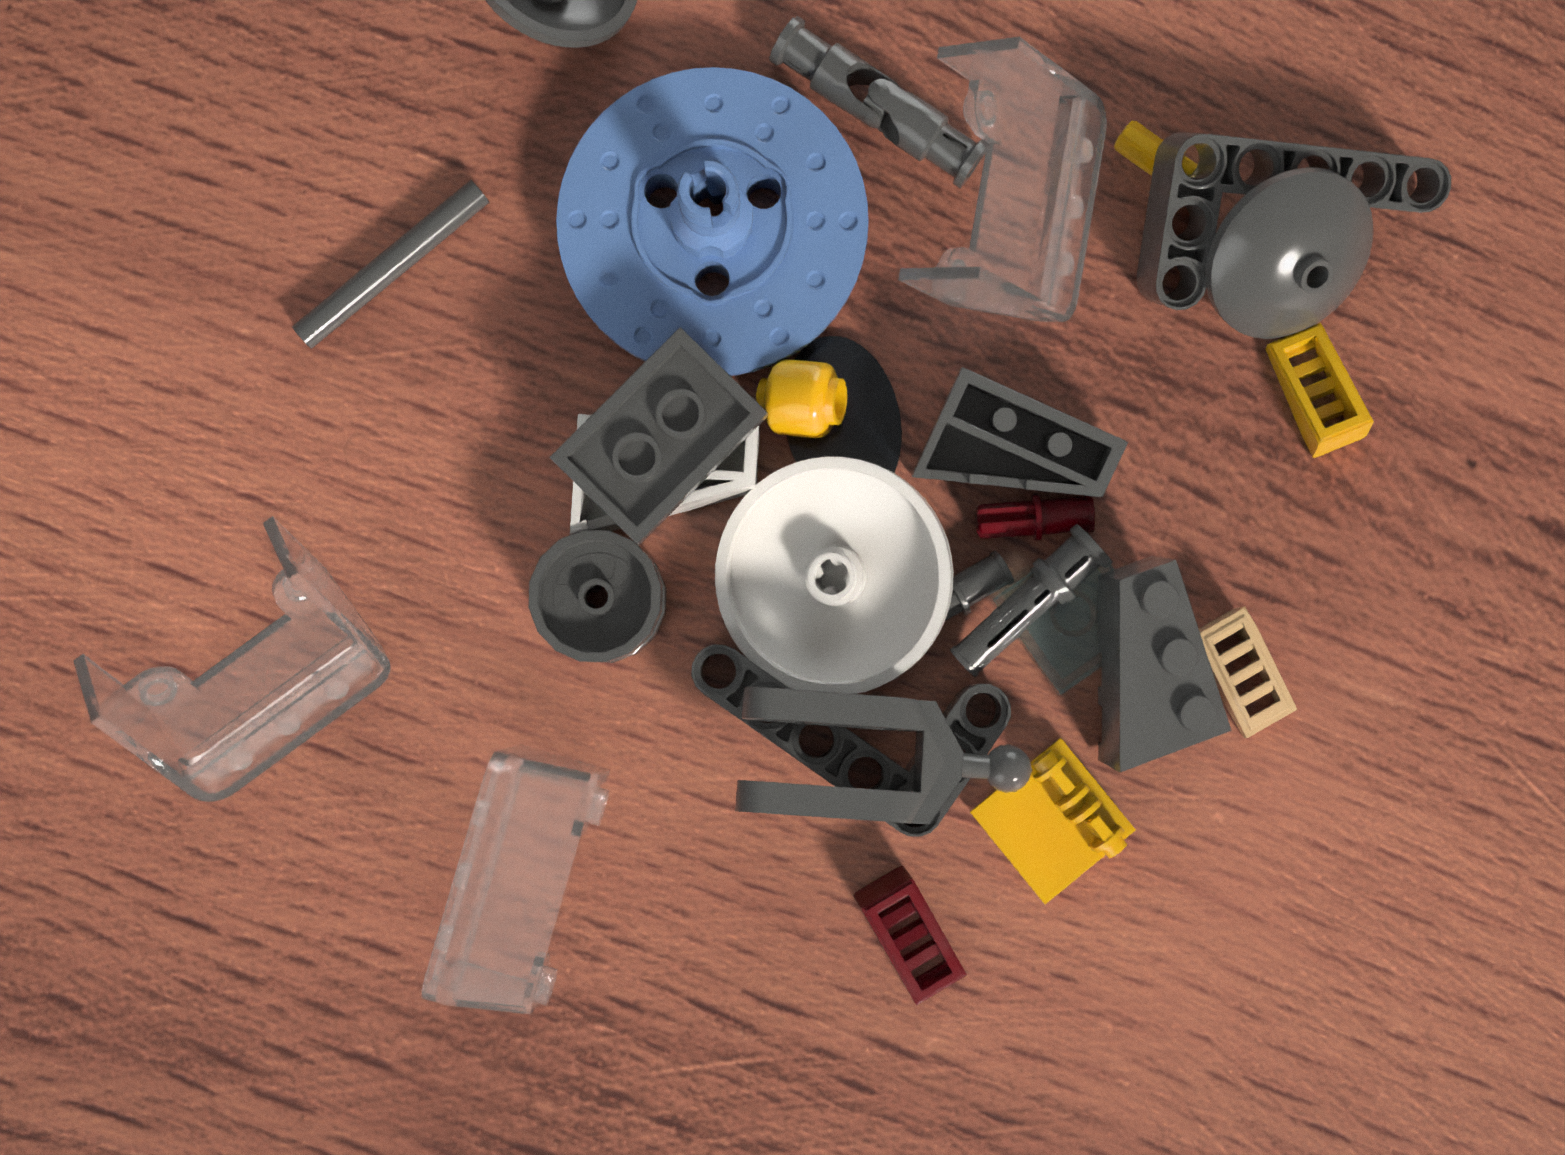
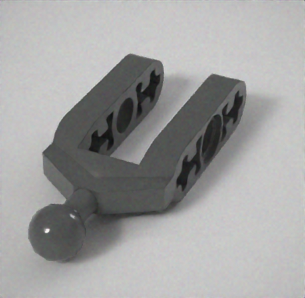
(936, 767)

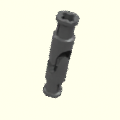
(896, 113)

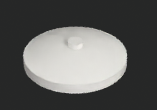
(834, 575)

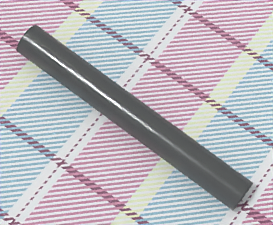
(390, 264)

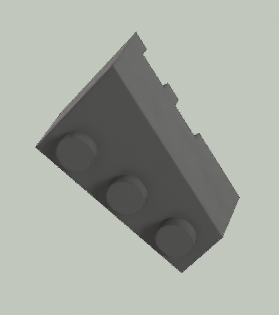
(1015, 441)
(1154, 667)

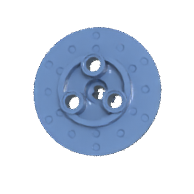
(717, 140)

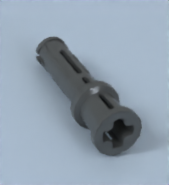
(1052, 582)

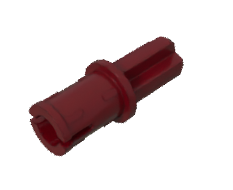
(1035, 517)

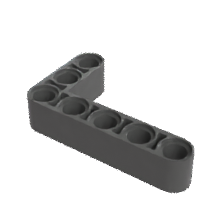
(1218, 172)
(848, 746)

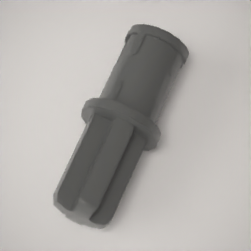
(978, 583)

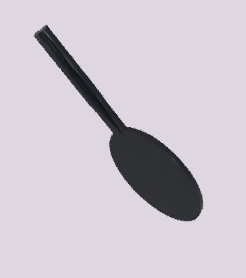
(872, 415)

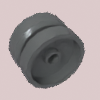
(583, 565)

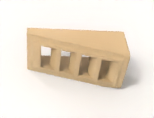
(1252, 643)

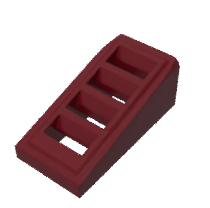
(886, 892)

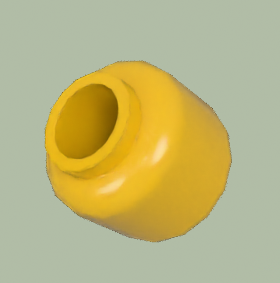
(802, 398)

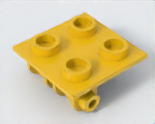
(1054, 822)

